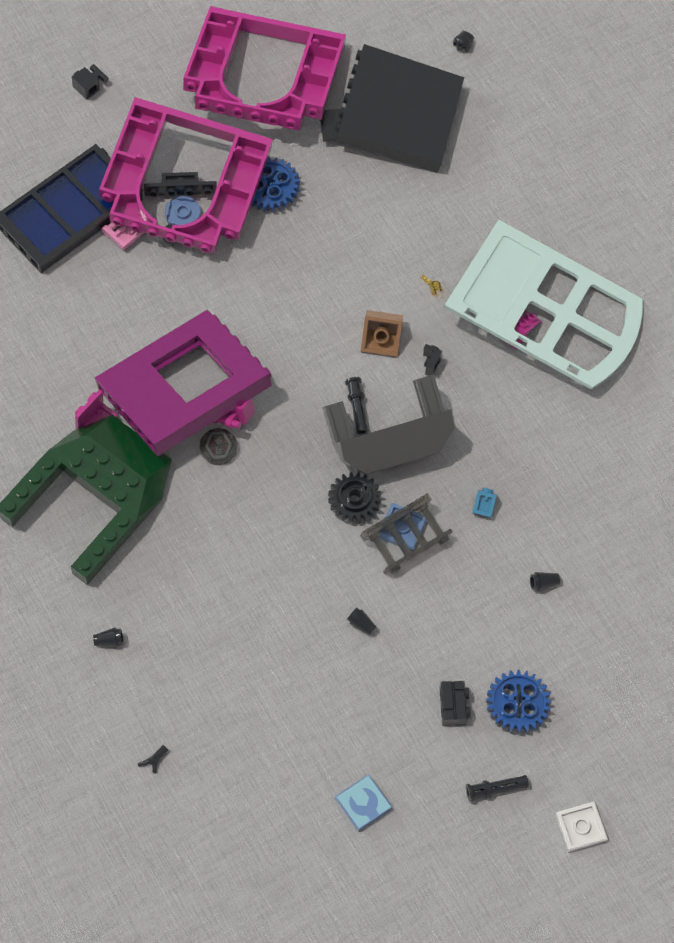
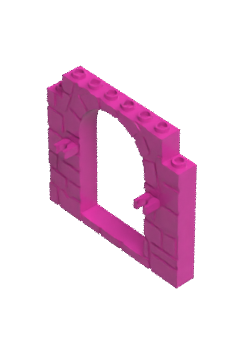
(214, 53)
(133, 159)

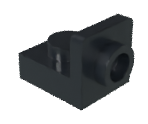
(433, 358)

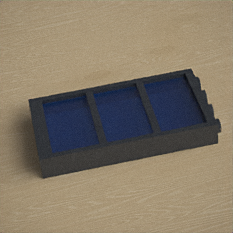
(60, 211)

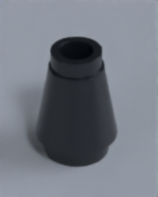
(541, 580)
(361, 621)
(110, 637)

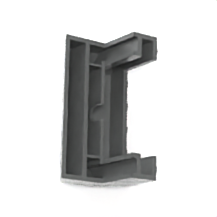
(396, 443)

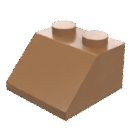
(381, 333)

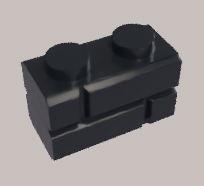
(453, 703)

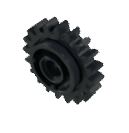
(354, 509)

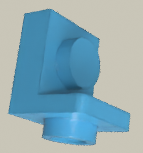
(484, 502)

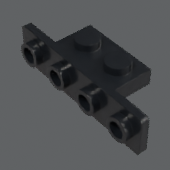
(180, 184)

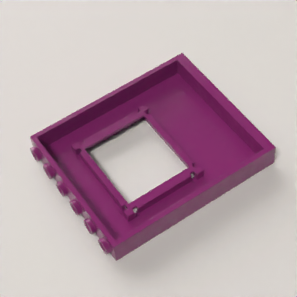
(156, 408)

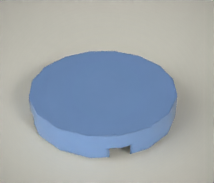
(182, 210)

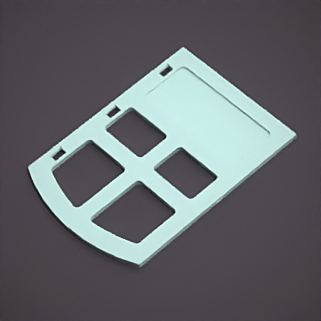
(506, 280)

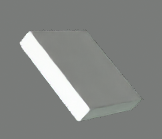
(581, 826)

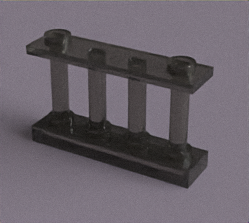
(405, 515)

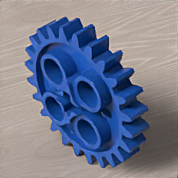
(285, 189)
(500, 700)

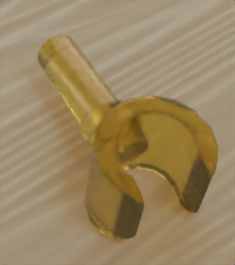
(434, 285)

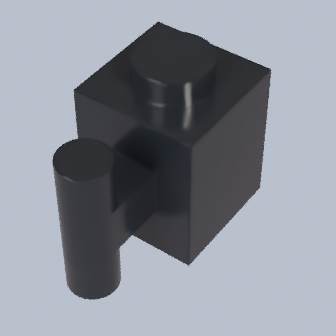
(88, 83)

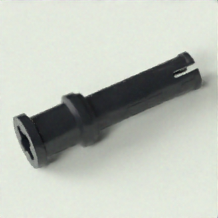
(356, 398)
(486, 791)

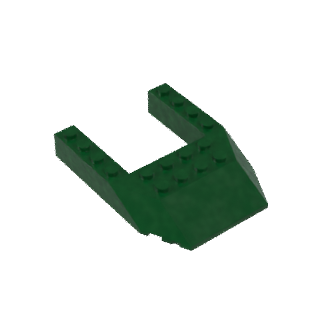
(111, 465)

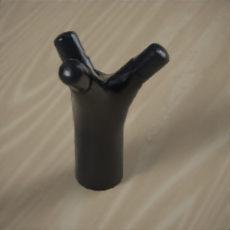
(154, 759)

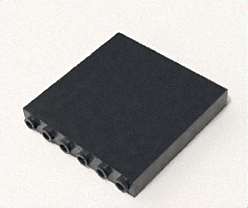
(399, 108)

